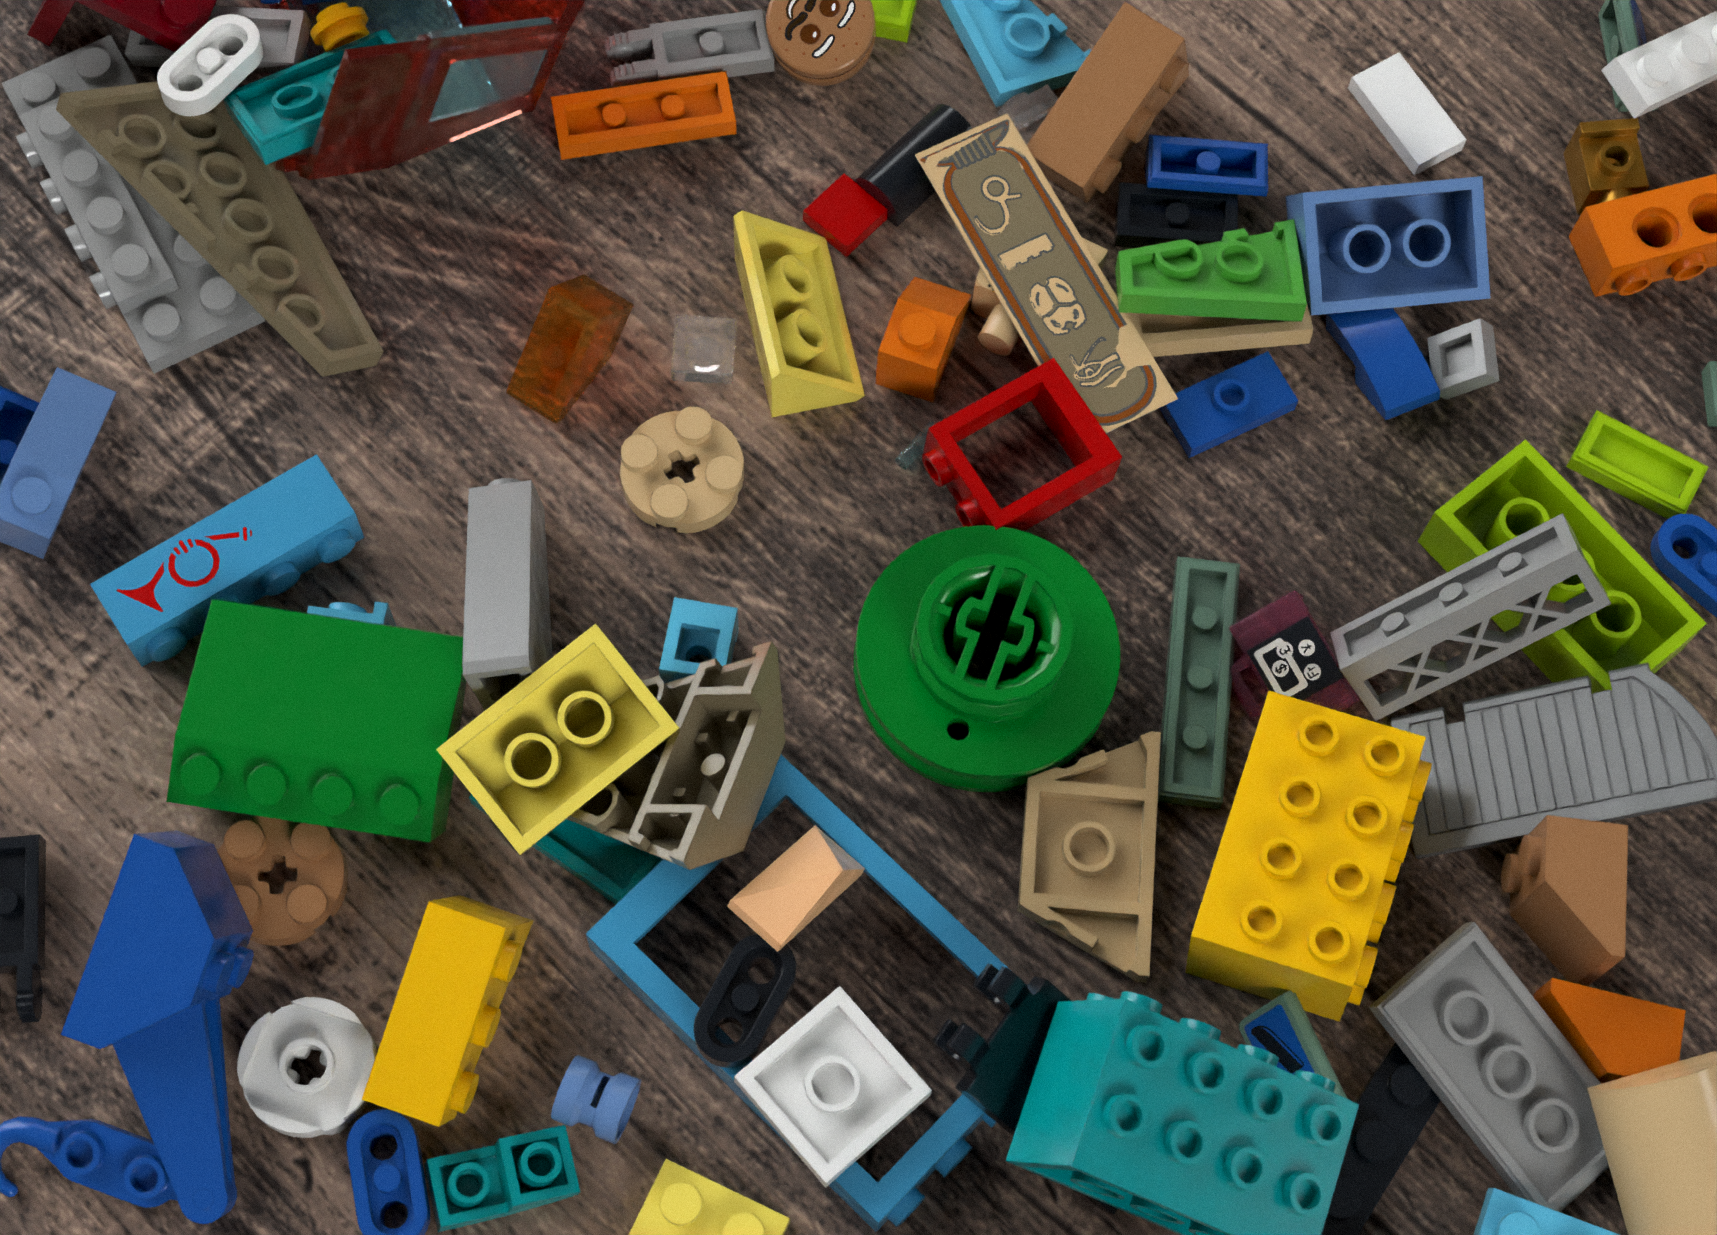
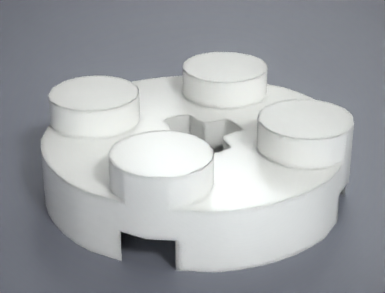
(291, 1033)

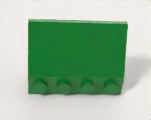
(320, 721)

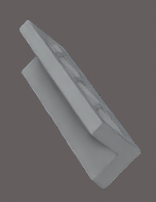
(1459, 609)

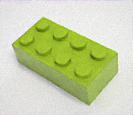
(1645, 613)

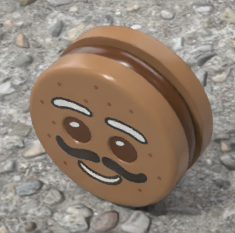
(821, 38)

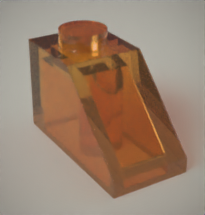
(568, 345)

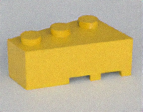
(446, 1009)

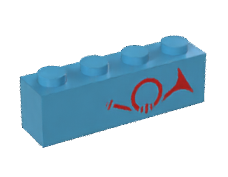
(232, 555)

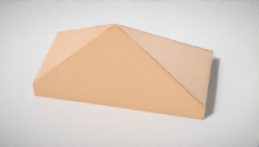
(795, 888)

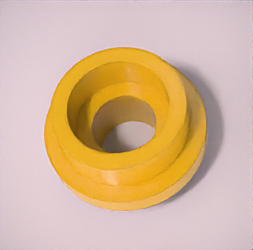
(339, 26)

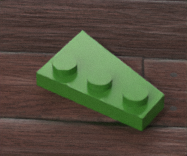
(1223, 279)

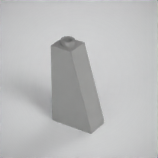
(505, 589)

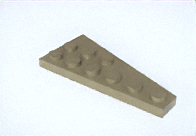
(232, 213)

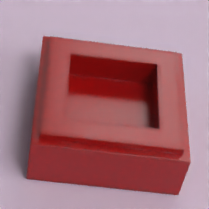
(845, 215)

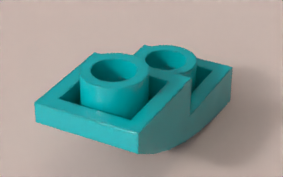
(501, 1178)

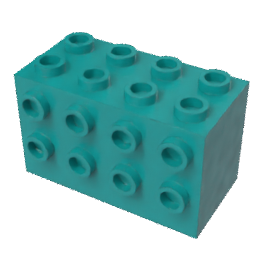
(1180, 1123)

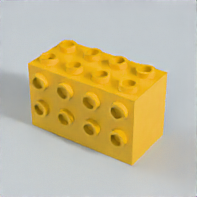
(1309, 856)

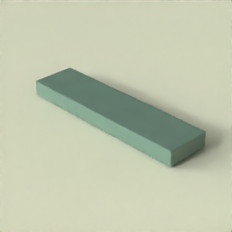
(1198, 683)

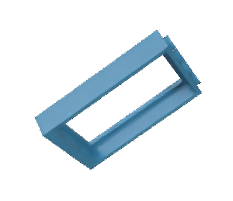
(618, 932)

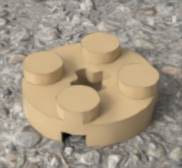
(672, 502)

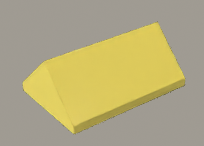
(795, 316)
(557, 739)

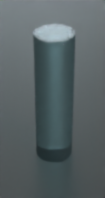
(914, 448)

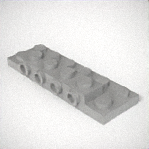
(144, 265)

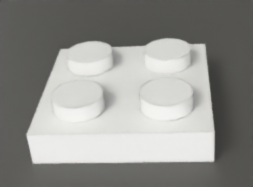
(832, 1086)

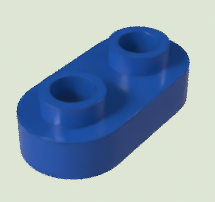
(1699, 572)
(390, 1181)

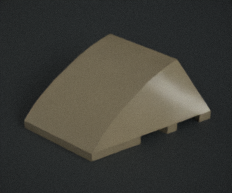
(708, 779)

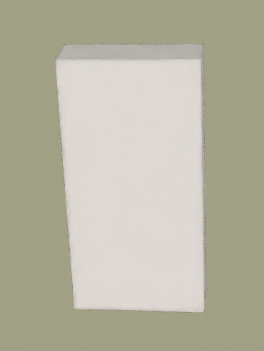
(1406, 113)

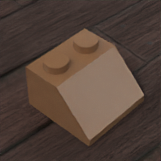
(1571, 893)

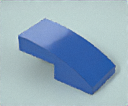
(1386, 360)

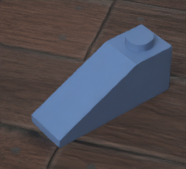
(50, 460)

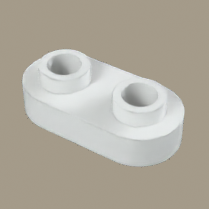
(207, 68)

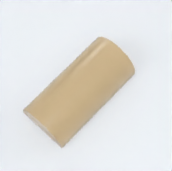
(1663, 1146)

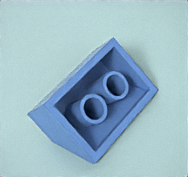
(1392, 245)

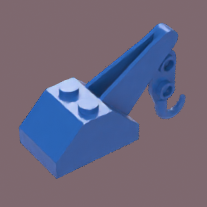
(154, 993)

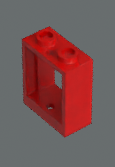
(1068, 420)

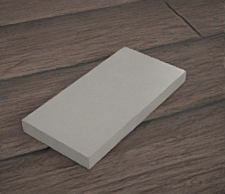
(1498, 1067)

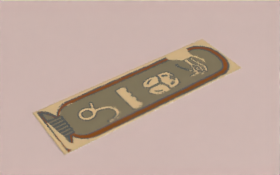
(1044, 270)

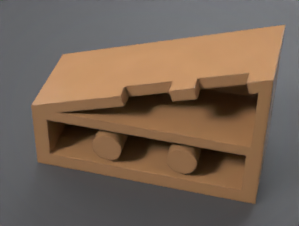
(1110, 103)

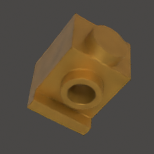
(1605, 162)

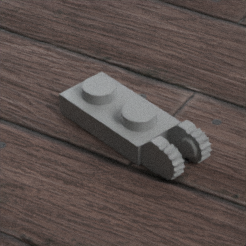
(692, 48)

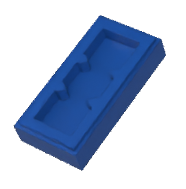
(1229, 404)

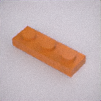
(643, 115)

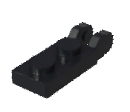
(23, 919)

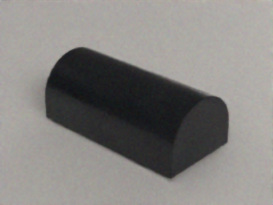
(897, 175)

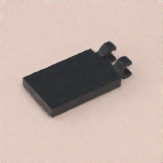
(1004, 1064)

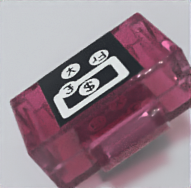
(1287, 657)

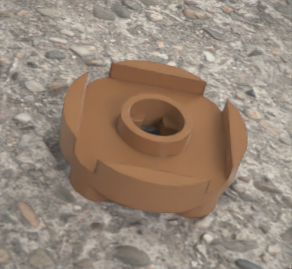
(305, 904)

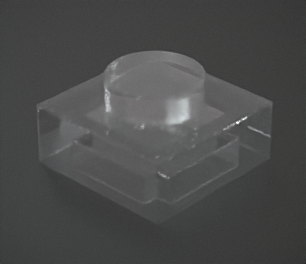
(1029, 110)
(704, 349)

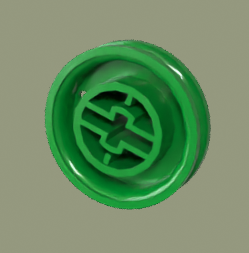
(1014, 719)

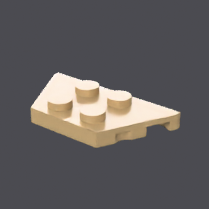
(1094, 853)

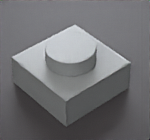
(1463, 358)

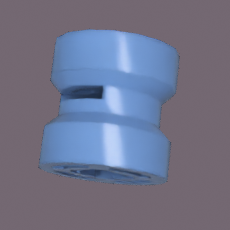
(595, 1099)

